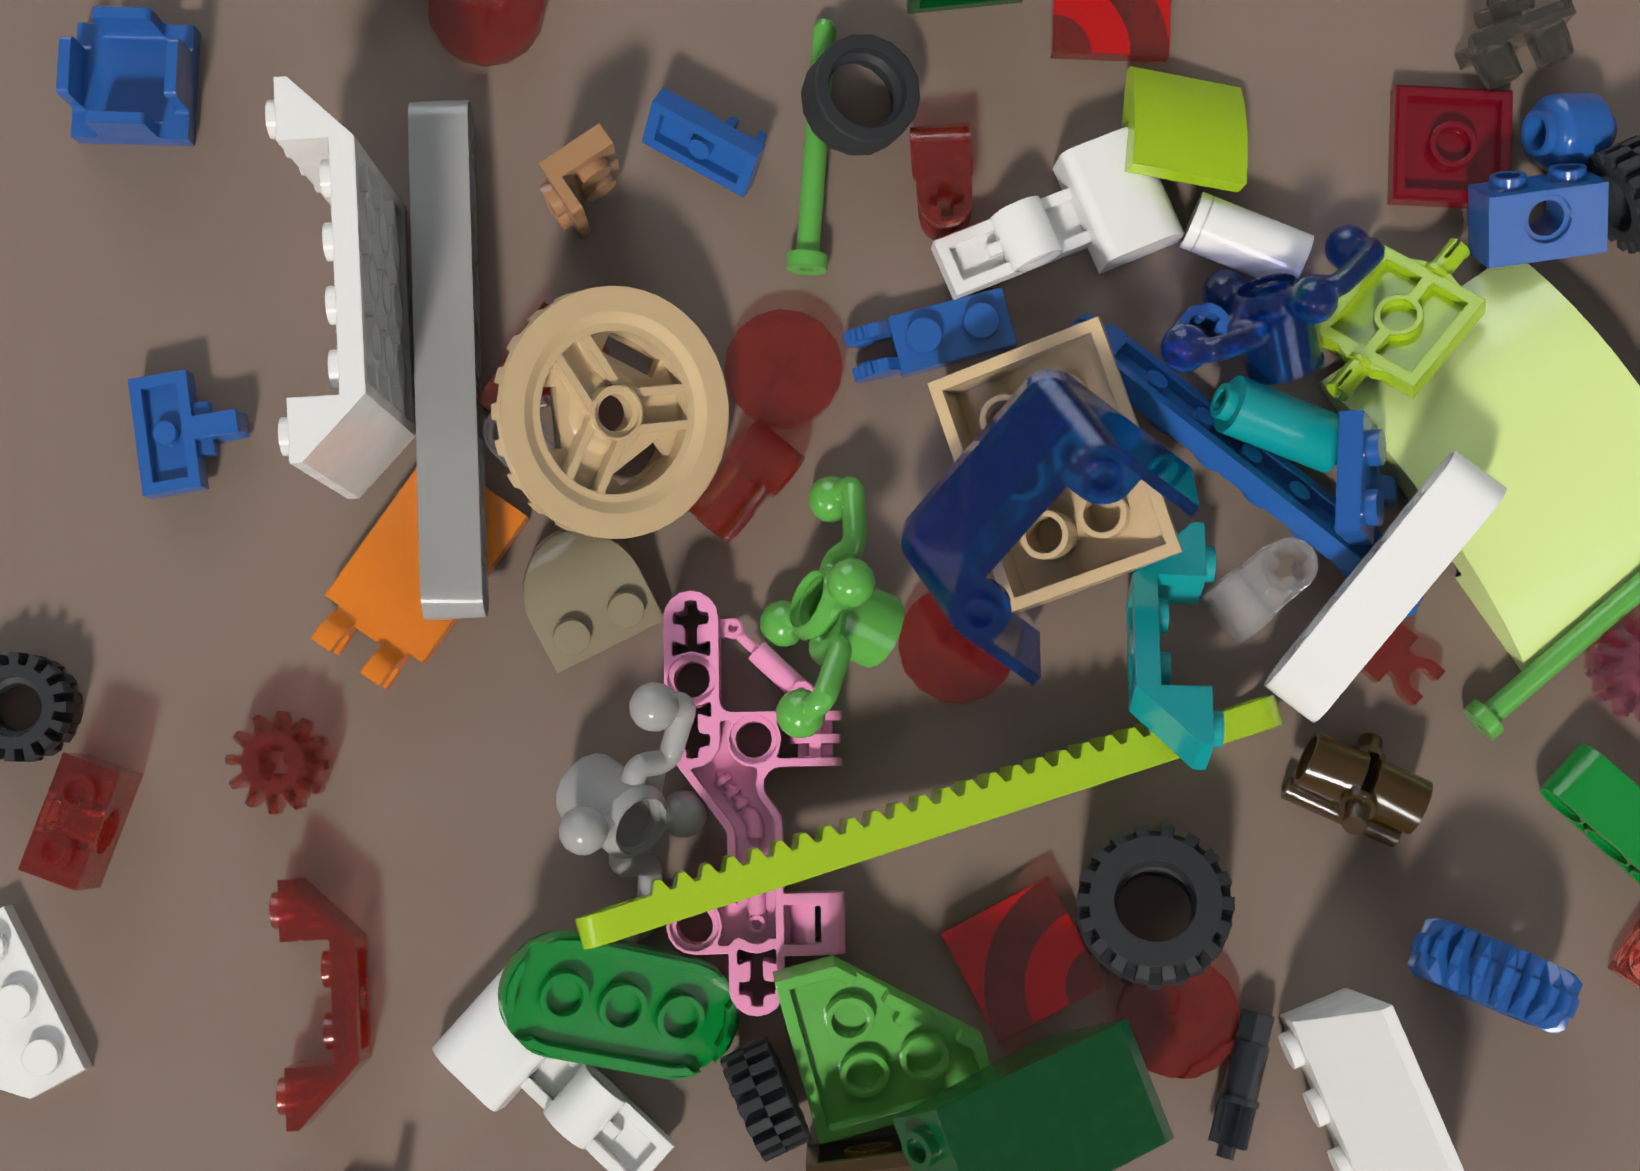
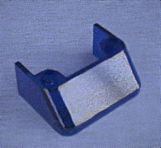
(1035, 447)

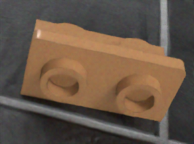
(577, 172)

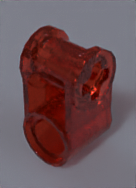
(942, 173)

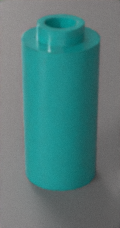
(1277, 423)

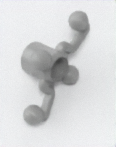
(625, 805)

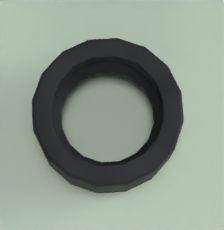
(889, 65)

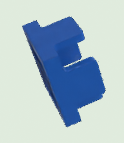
(130, 78)

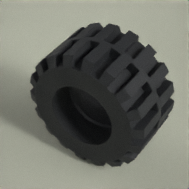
(1157, 855)

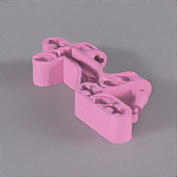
(738, 798)

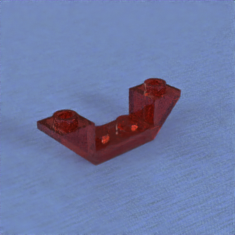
(308, 915)

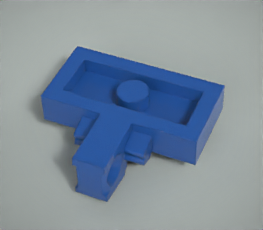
(177, 433)
(1359, 485)

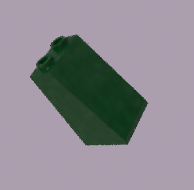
(1047, 1107)

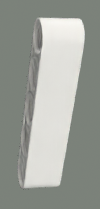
(1385, 586)

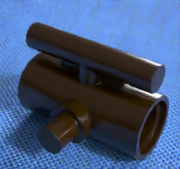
(1358, 788)

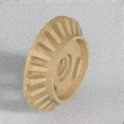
(674, 406)

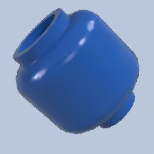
(1568, 128)

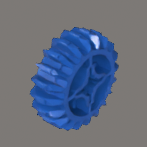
(1495, 975)

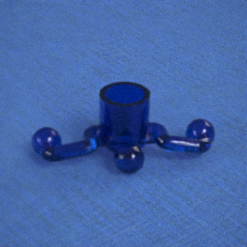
(1275, 314)

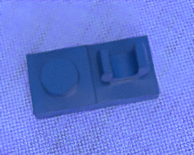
(704, 142)

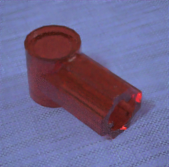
(756, 469)

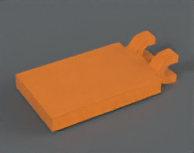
(382, 586)

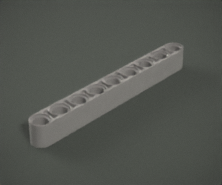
(447, 361)

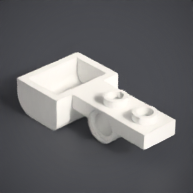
(1098, 209)
(574, 1095)

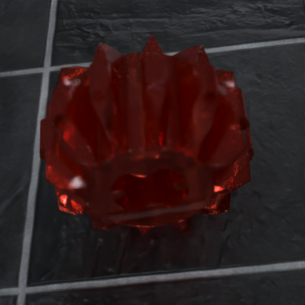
(259, 768)

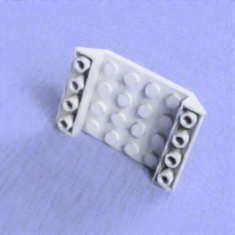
(365, 427)

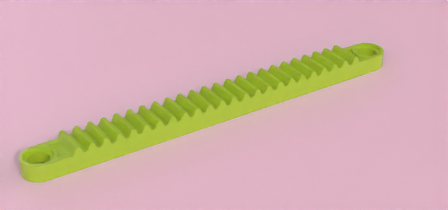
(902, 826)

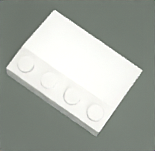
(1366, 1085)

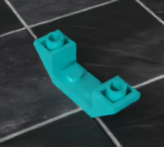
(1174, 713)

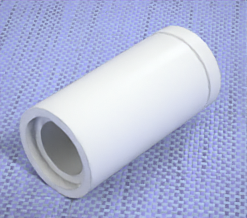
(1245, 239)

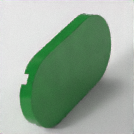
(617, 1005)

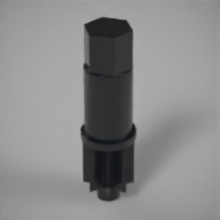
(1241, 1084)

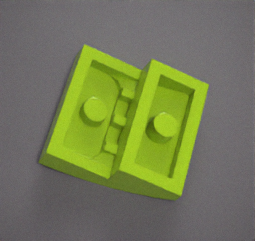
(1185, 129)

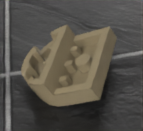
(585, 596)

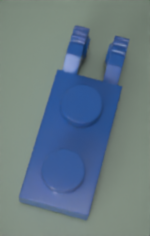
(936, 336)

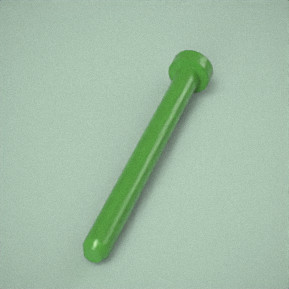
(807, 256)
(1487, 716)

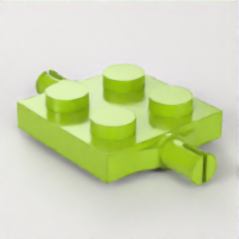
(1401, 322)

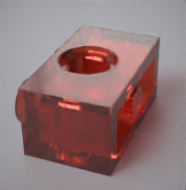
(80, 821)

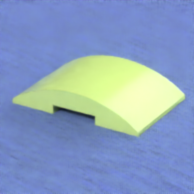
(1552, 421)

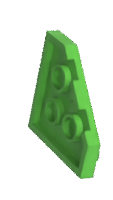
(869, 1046)

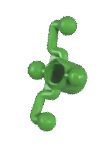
(834, 610)

